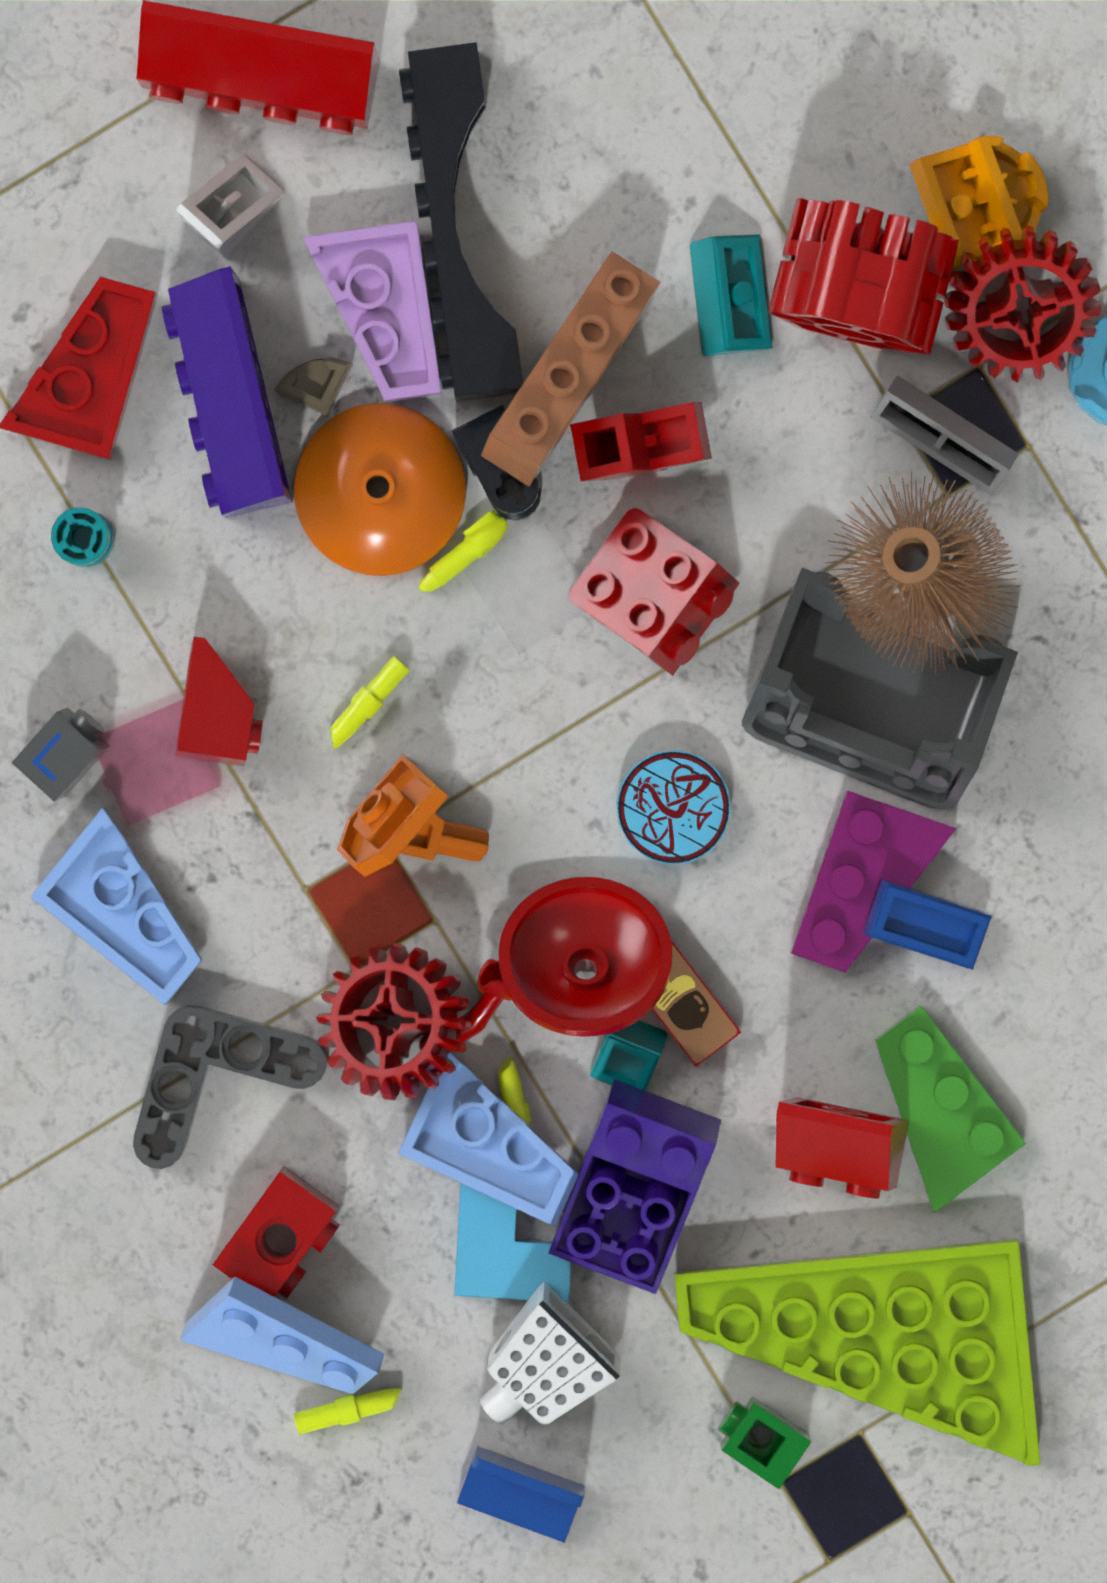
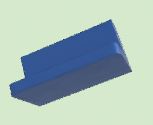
(521, 1494)

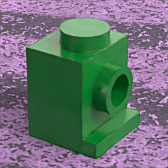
(775, 1458)

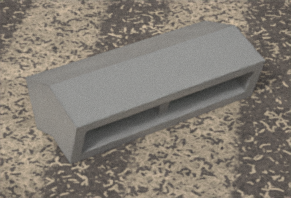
(950, 426)

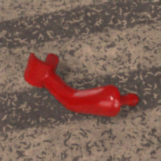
(491, 984)

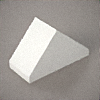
(230, 204)

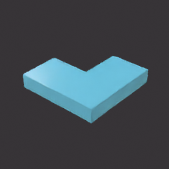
(493, 1261)

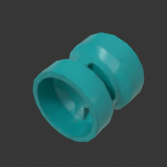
(88, 544)

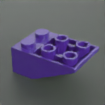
(635, 1186)

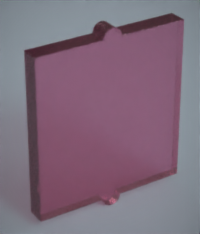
(144, 766)

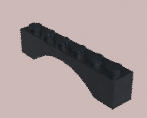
(448, 105)

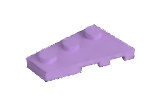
(384, 302)

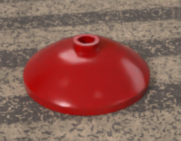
(577, 928)

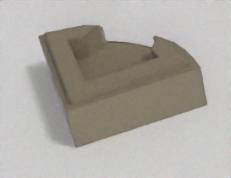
(315, 383)

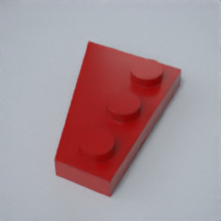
(89, 374)

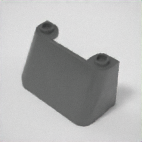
(871, 720)

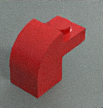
(640, 442)

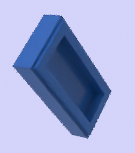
(927, 924)

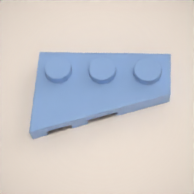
(118, 910)
(487, 1146)
(280, 1337)

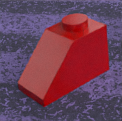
(215, 712)

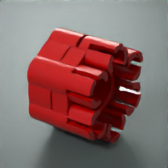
(863, 279)

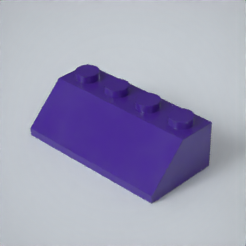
(228, 394)

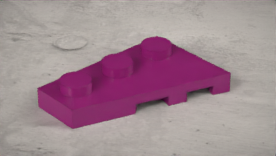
(865, 846)

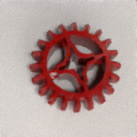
(1044, 301)
(396, 1043)

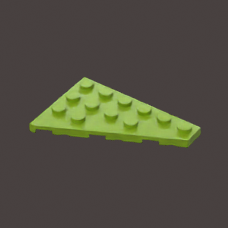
(900, 1329)

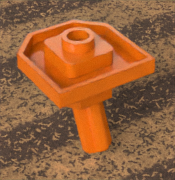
(403, 819)

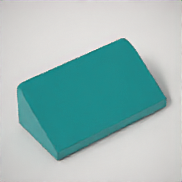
(730, 294)

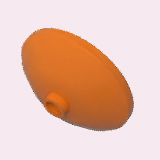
(386, 532)

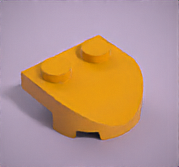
(979, 191)

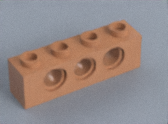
(570, 369)

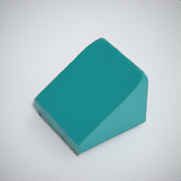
(630, 1055)

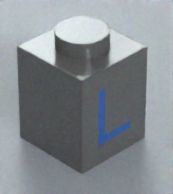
(62, 752)

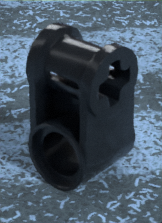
(471, 440)

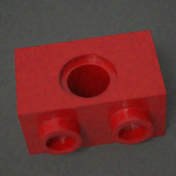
(287, 1202)

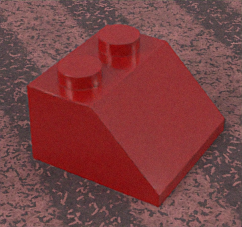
(839, 1144)

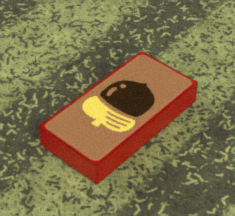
(693, 1012)

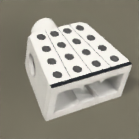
(547, 1361)

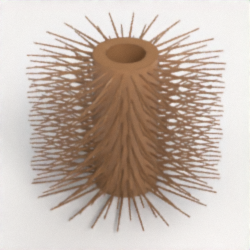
(923, 574)

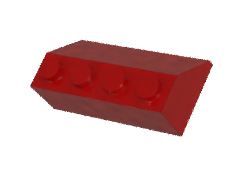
(256, 67)

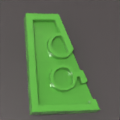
(951, 1117)

